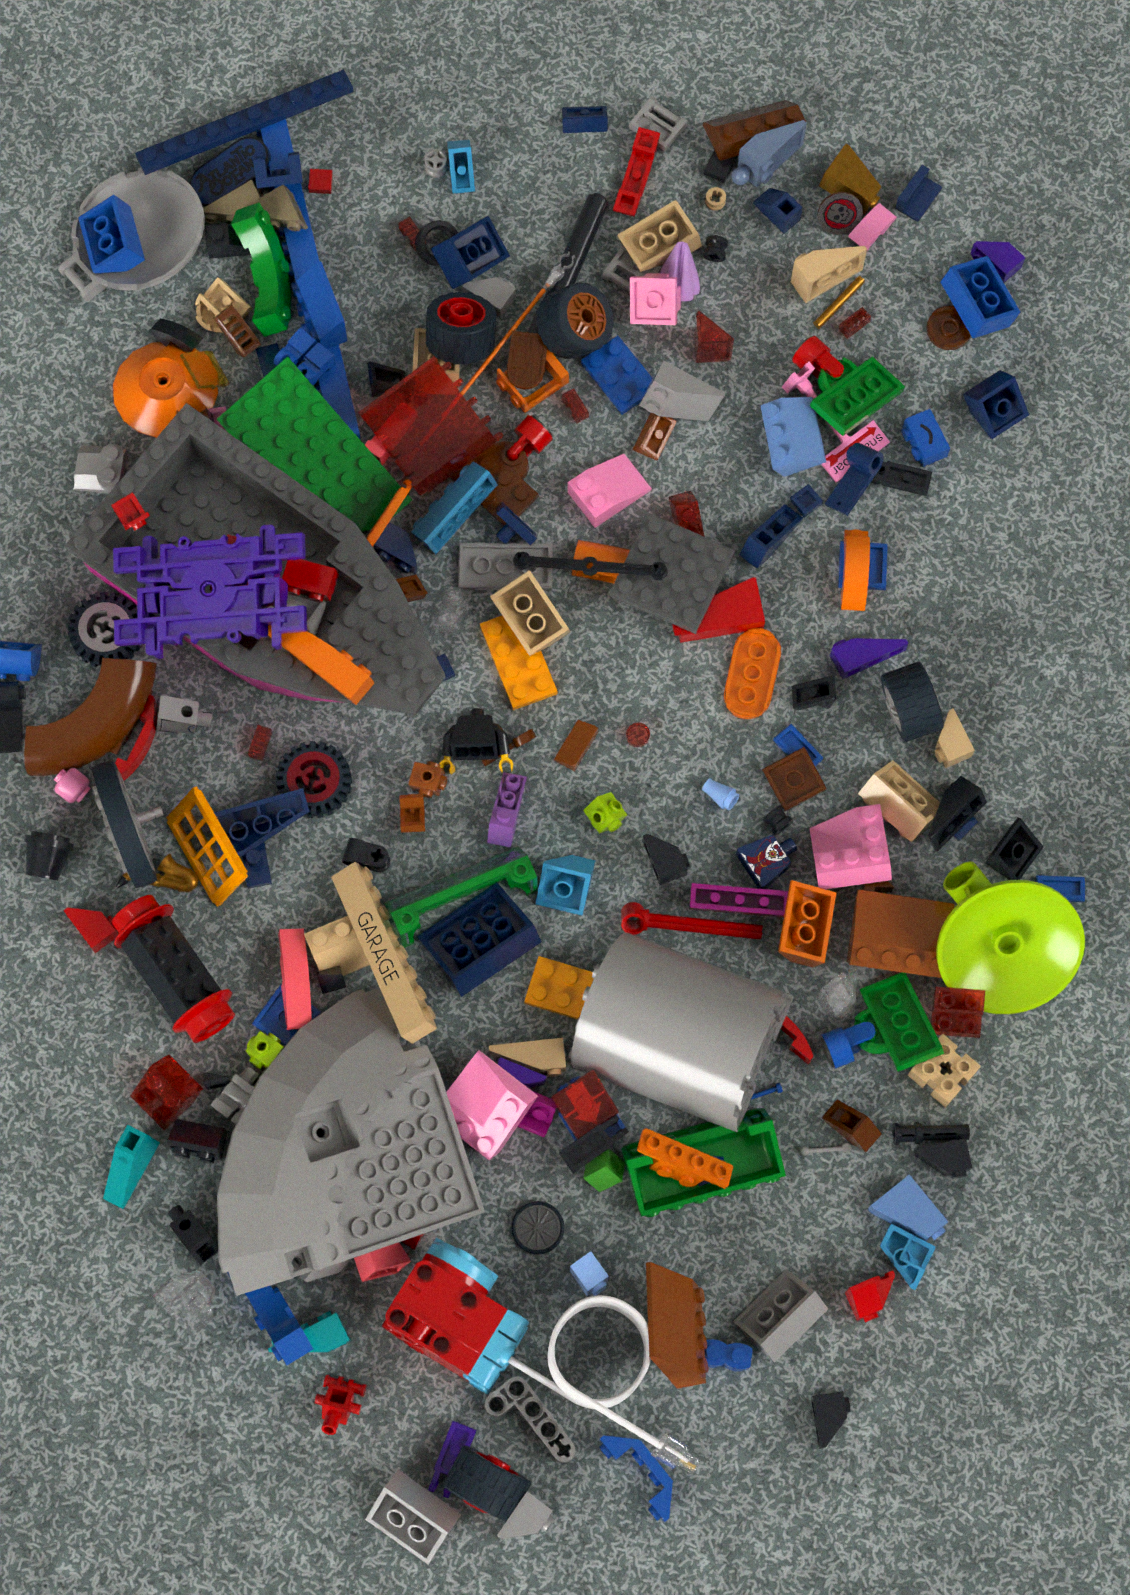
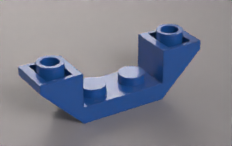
(617, 1446)

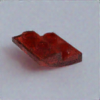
(957, 1011)

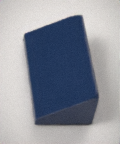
(584, 119)

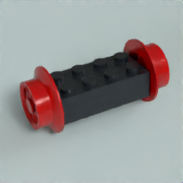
(172, 969)

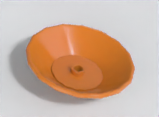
(144, 401)

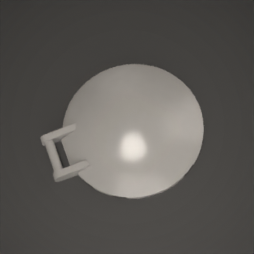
(166, 247)

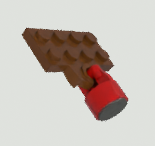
(510, 466)

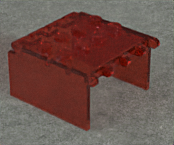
(429, 425)

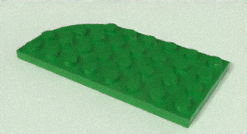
(307, 440)

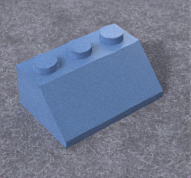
(792, 435)

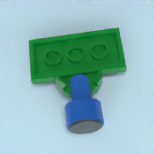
(890, 1025)

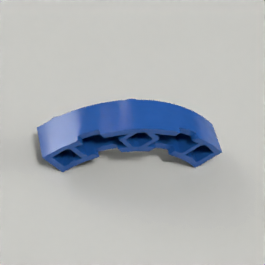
(280, 1324)

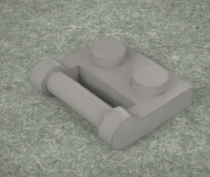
(649, 121)
(625, 264)

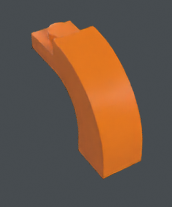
(855, 570)

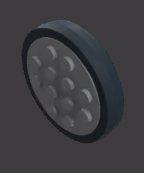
(124, 824)

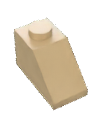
(953, 742)

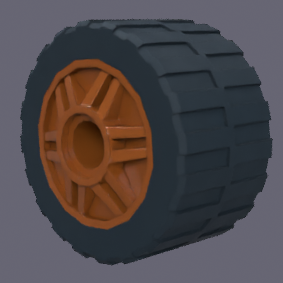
(575, 320)

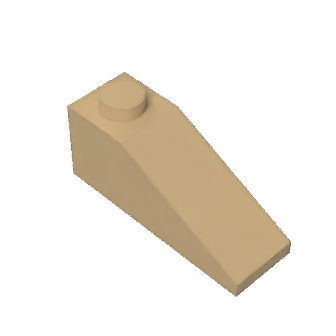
(538, 1055)

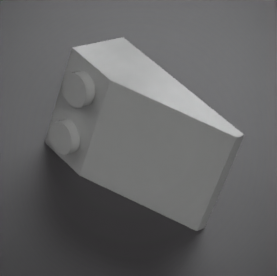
(680, 395)

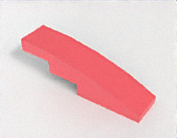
(295, 978)

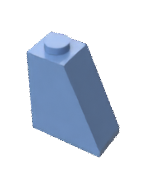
(910, 1210)

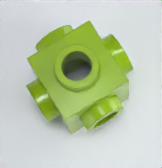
(605, 813)
(263, 1049)

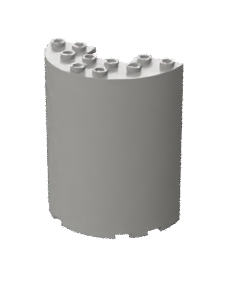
(677, 1029)

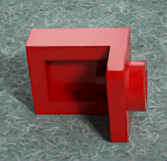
(130, 512)

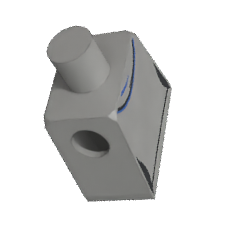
(172, 715)

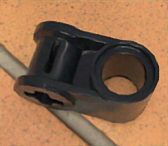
(364, 855)

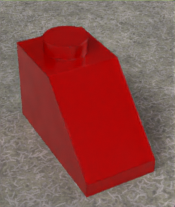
(93, 926)

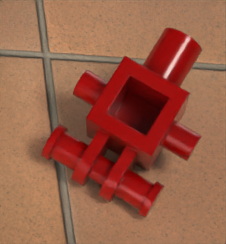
(338, 1402)

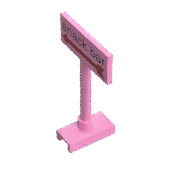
(836, 460)

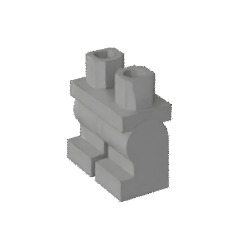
(236, 1095)

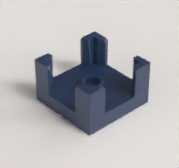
(278, 176)

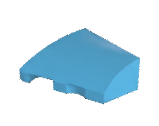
(907, 1253)

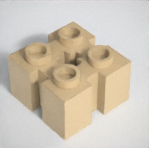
(945, 1086)

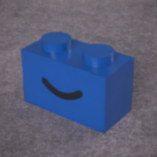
(925, 438)

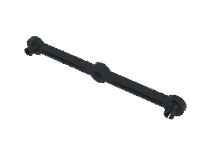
(657, 570)

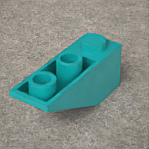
(128, 1165)
(326, 1333)

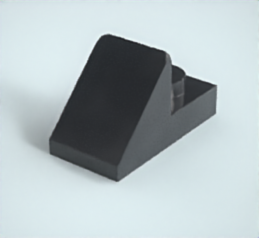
(814, 693)

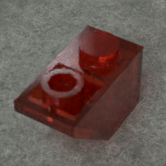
(686, 512)

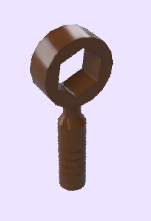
(516, 743)

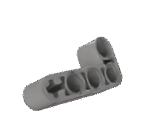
(544, 1416)

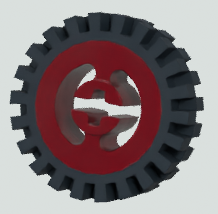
(335, 786)

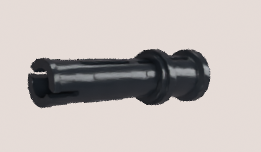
(918, 1133)

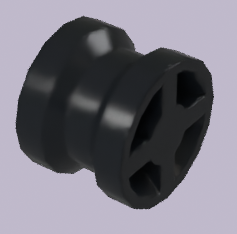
(715, 248)
(778, 820)

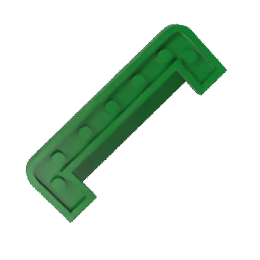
(750, 1150)

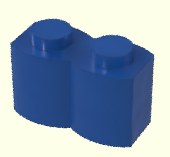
(732, 1356)

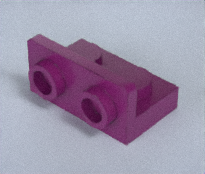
(539, 1116)

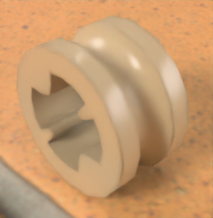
(712, 204)

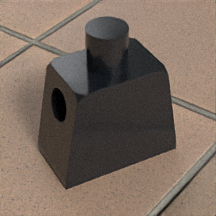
(192, 1234)

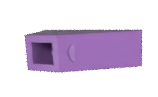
(506, 810)

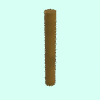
(837, 304)

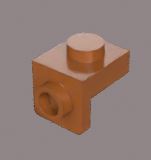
(412, 813)

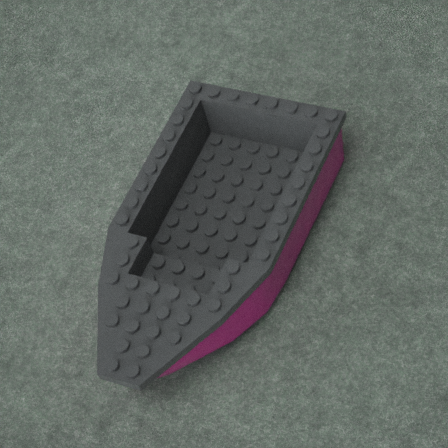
(212, 485)

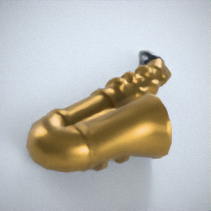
(175, 877)

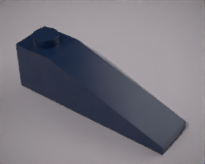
(260, 820)

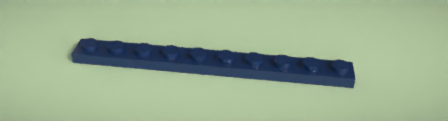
(244, 122)

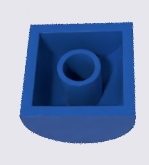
(19, 659)

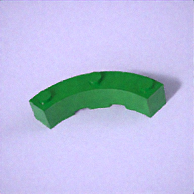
(267, 267)

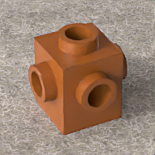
(420, 777)

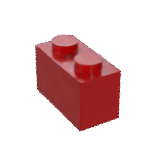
(310, 579)

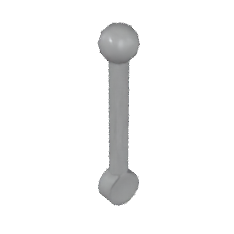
(846, 1148)

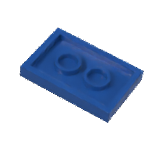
(618, 374)

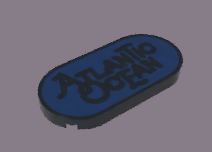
(228, 169)

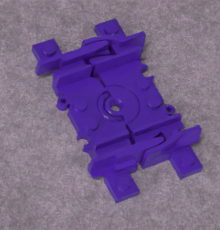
(223, 610)

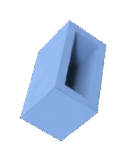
(589, 1274)

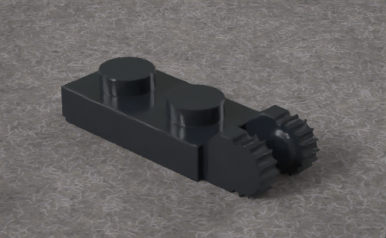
(904, 478)
(590, 1145)

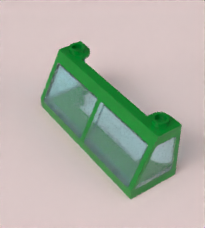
(509, 865)

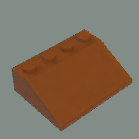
(896, 932)
(676, 1326)

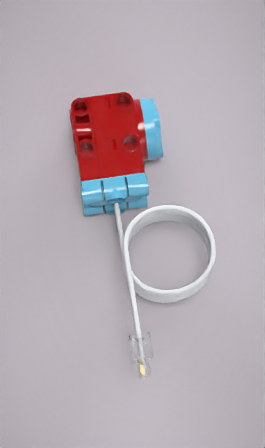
(453, 1322)

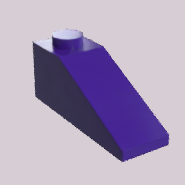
(860, 653)

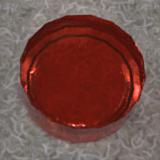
(638, 734)

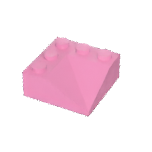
(851, 849)
(488, 1104)

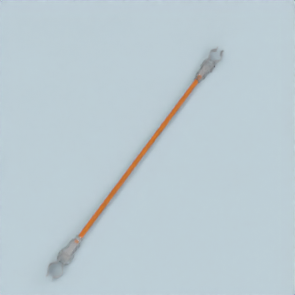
(555, 275)

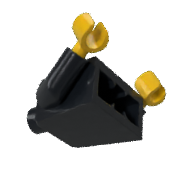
(475, 739)

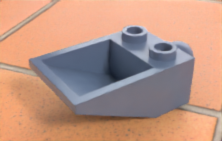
(767, 153)

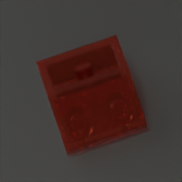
(166, 1091)

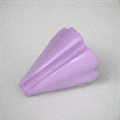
(681, 265)

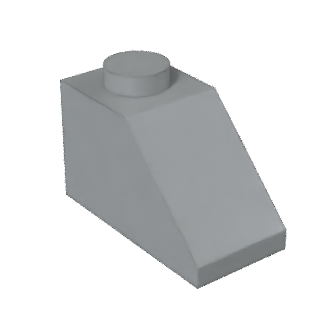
(497, 291)

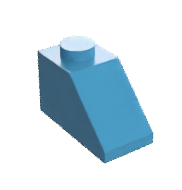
(461, 166)

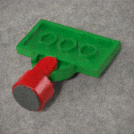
(848, 390)

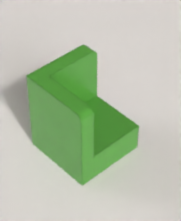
(604, 1171)

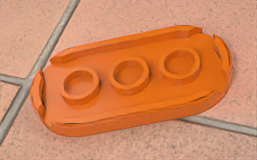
(389, 512)
(752, 673)

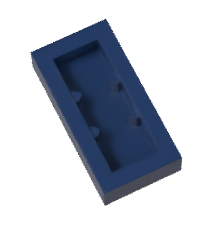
(513, 525)
(257, 867)

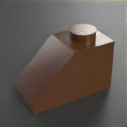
(852, 1125)

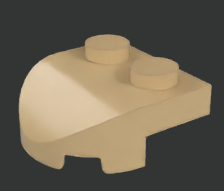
(214, 301)

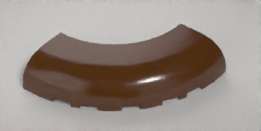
(95, 724)

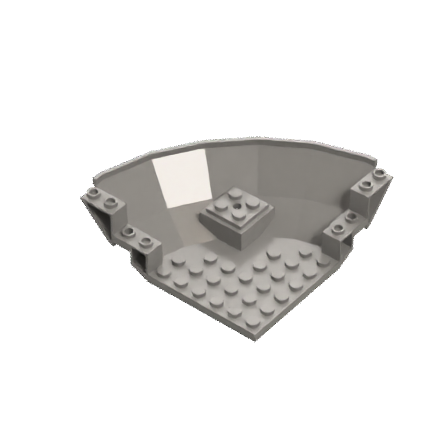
(374, 1178)

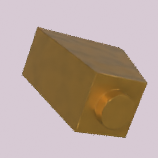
(850, 175)

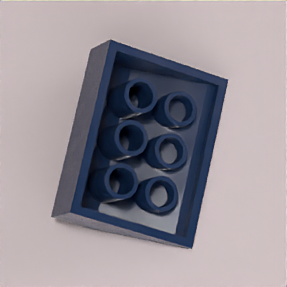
(479, 939)

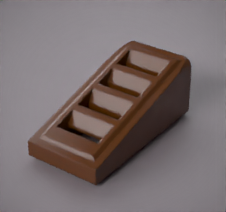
(253, 341)

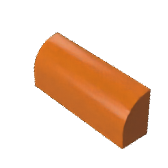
(602, 553)

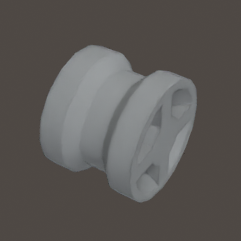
(434, 158)

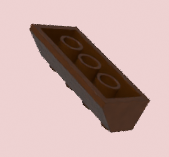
(733, 131)

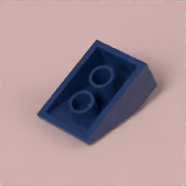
(470, 252)

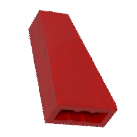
(729, 613)

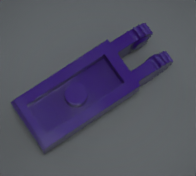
(457, 1437)

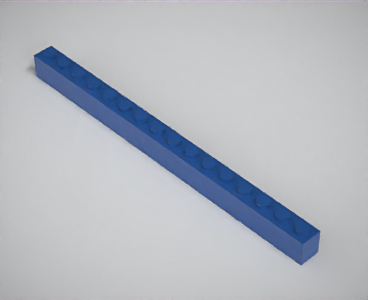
(303, 255)

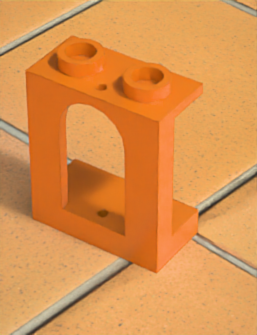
(554, 367)

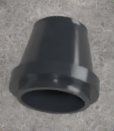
(46, 854)

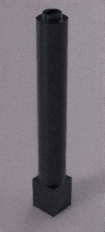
(579, 243)

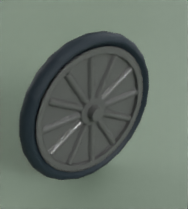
(537, 1227)

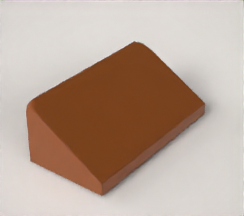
(654, 436)
(576, 745)

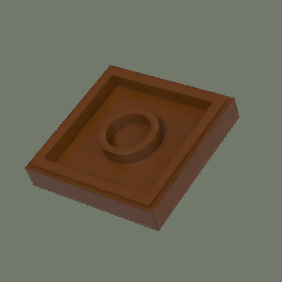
(794, 779)

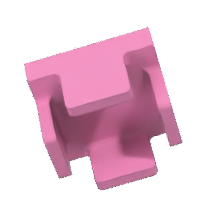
(654, 299)

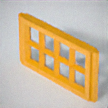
(230, 883)

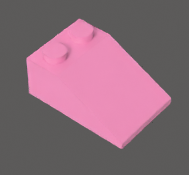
(607, 489)

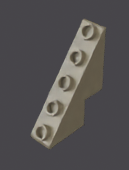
(278, 203)

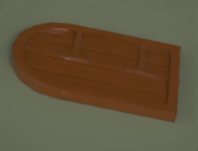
(526, 360)

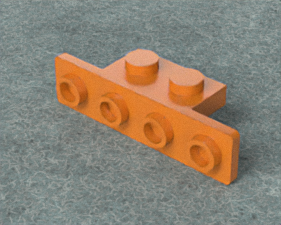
(683, 1162)

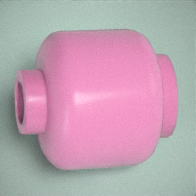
(72, 785)

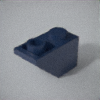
(779, 208)
(396, 547)

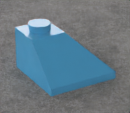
(565, 883)

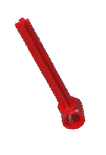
(681, 923)

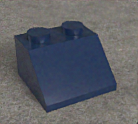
(996, 403)

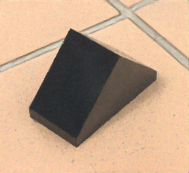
(383, 377)

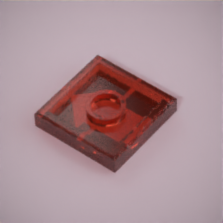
(584, 1104)

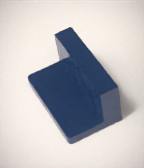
(918, 195)

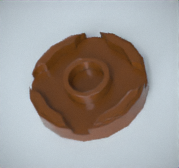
(948, 335)

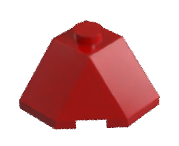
(870, 1296)

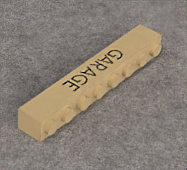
(384, 952)

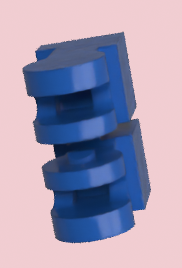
(314, 355)

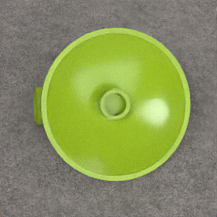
(1008, 939)

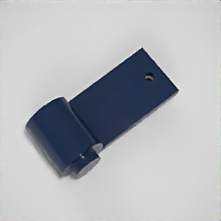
(863, 467)

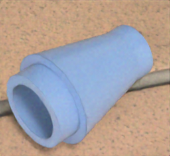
(723, 795)

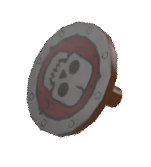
(840, 213)

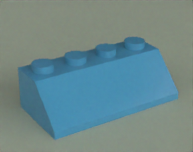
(454, 507)

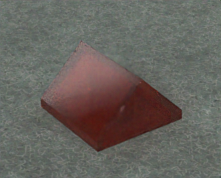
(711, 341)

